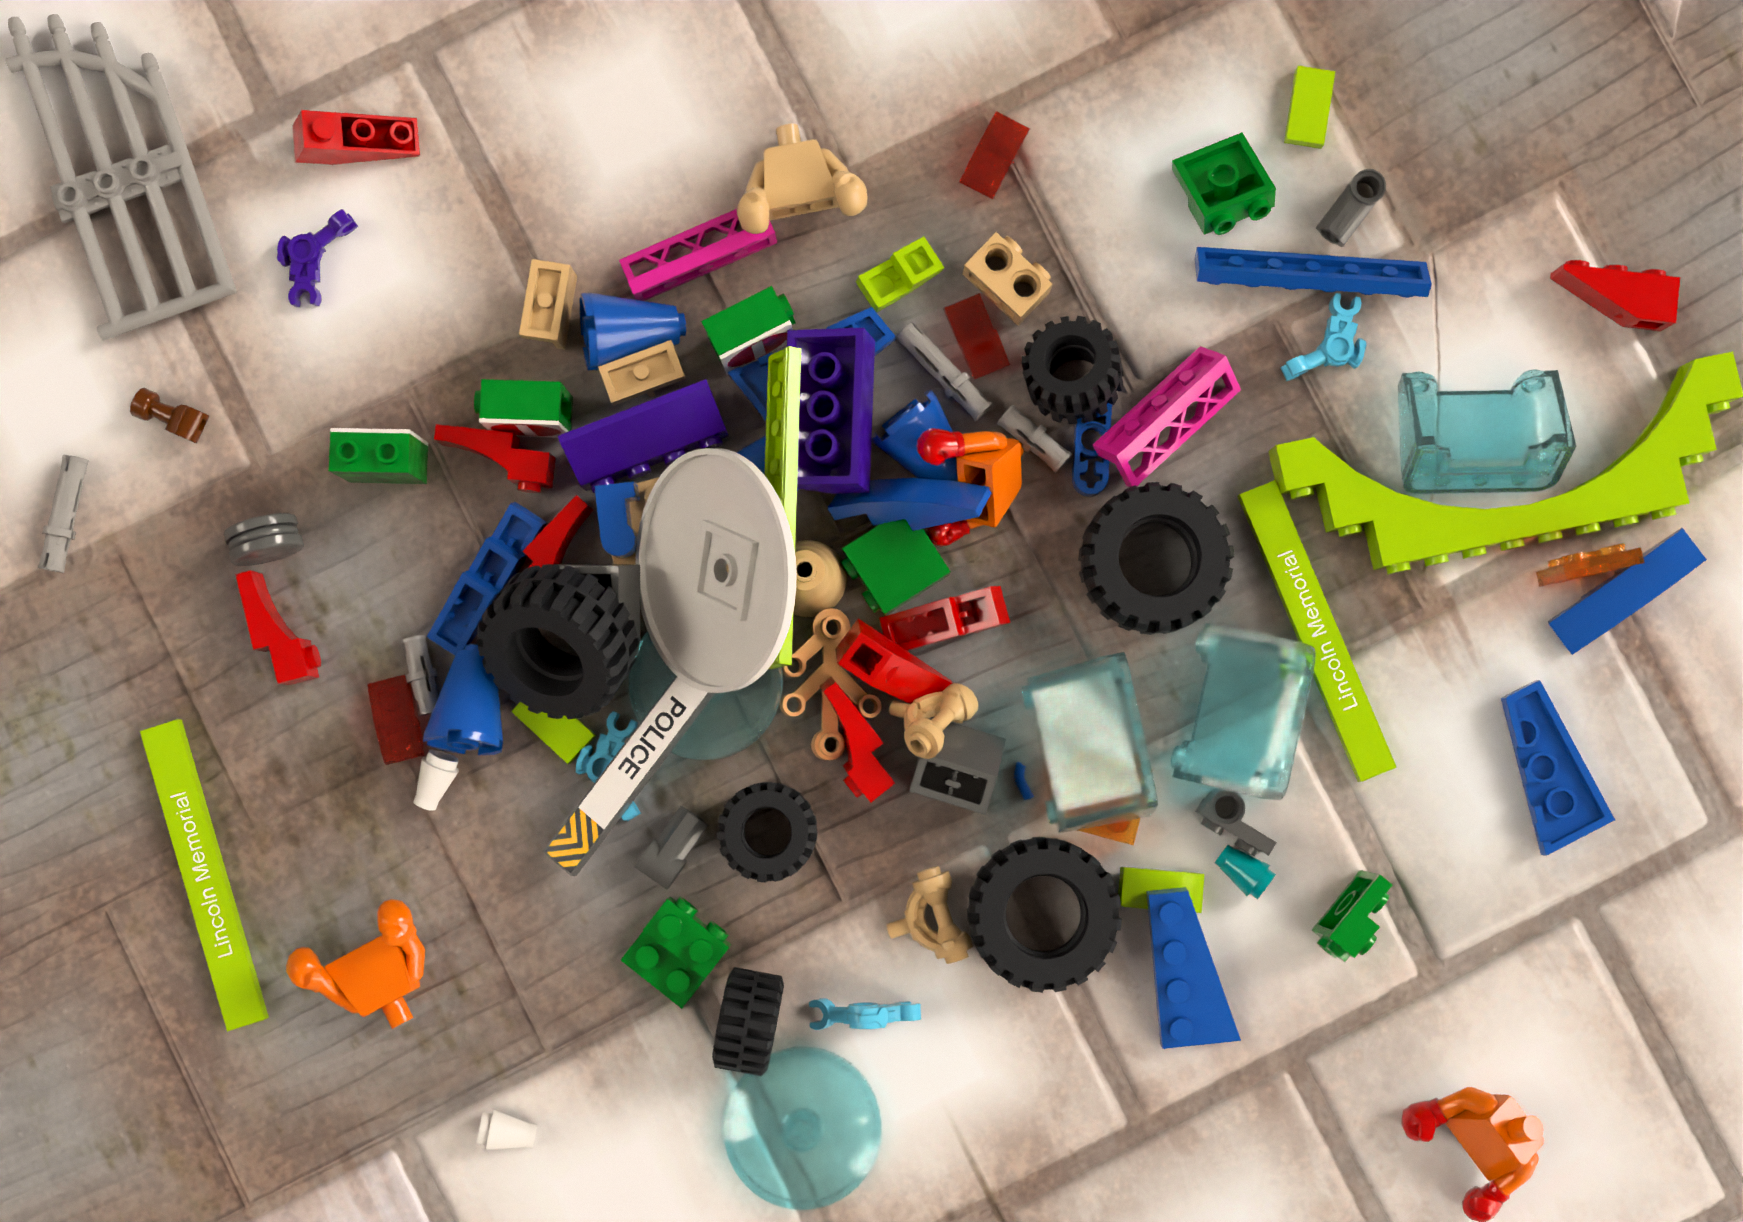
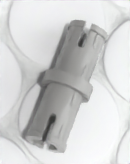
(1034, 438)
(420, 674)

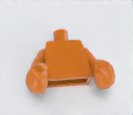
(371, 975)

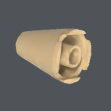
(824, 585)

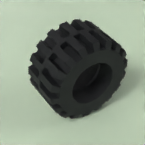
(1073, 342)
(732, 831)
(747, 1021)

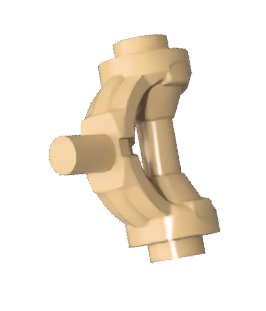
(926, 736)
(932, 890)

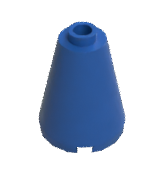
(625, 326)
(905, 429)
(467, 708)

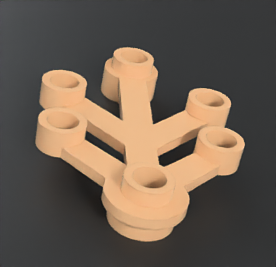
(827, 669)

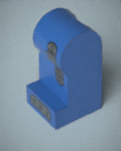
(615, 517)

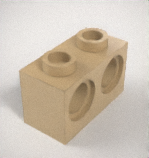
(999, 285)

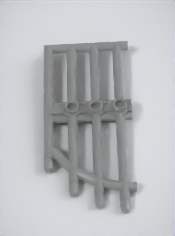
(123, 180)

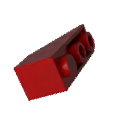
(353, 138)
(1626, 297)
(887, 665)

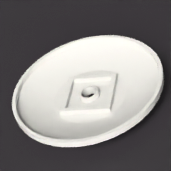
(704, 622)

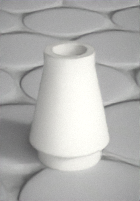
(435, 777)
(504, 1132)

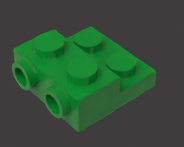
(1225, 184)
(1345, 926)
(677, 950)

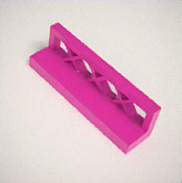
(699, 262)
(1167, 407)

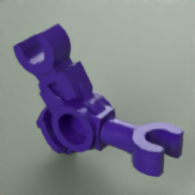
(306, 254)

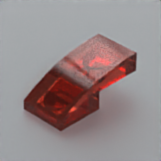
(994, 155)
(976, 336)
(395, 720)

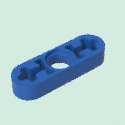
(1080, 468)

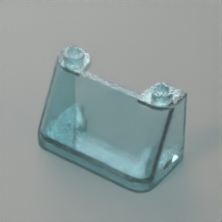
(1483, 437)
(1247, 712)
(1092, 744)

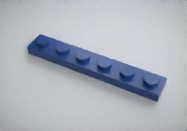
(1312, 272)

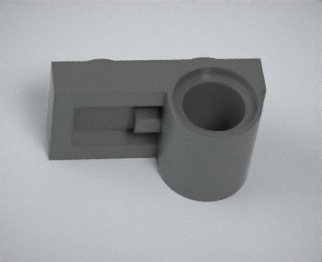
(1248, 837)

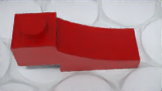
(525, 467)
(555, 538)
(947, 618)
(292, 657)
(863, 769)

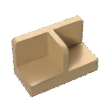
(548, 302)
(642, 373)

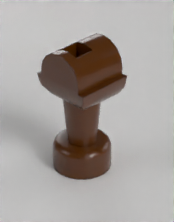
(180, 419)

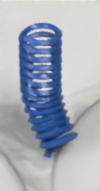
(1019, 772)

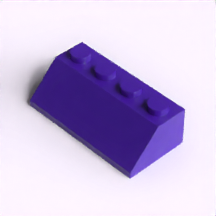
(835, 409)
(644, 436)

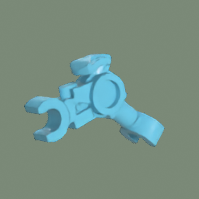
(1337, 344)
(607, 748)
(865, 1014)

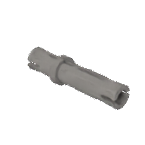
(944, 371)
(63, 514)

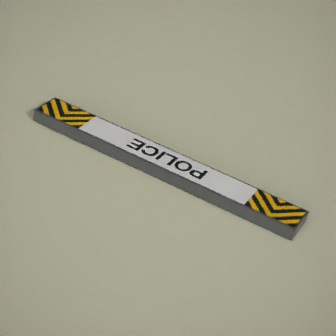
(626, 775)

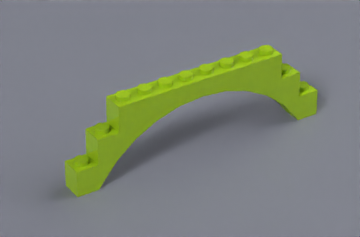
(1635, 484)

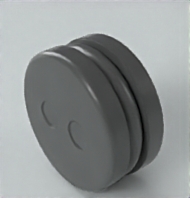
(263, 539)

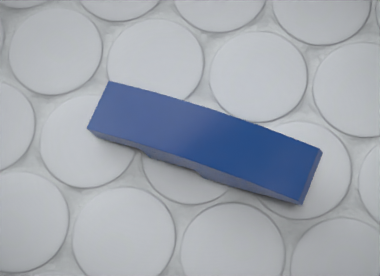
(917, 500)
(488, 574)
(1627, 591)

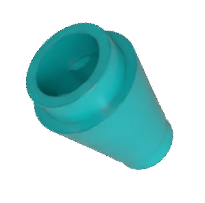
(1245, 871)

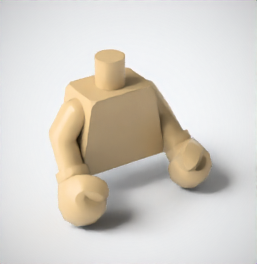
(798, 181)

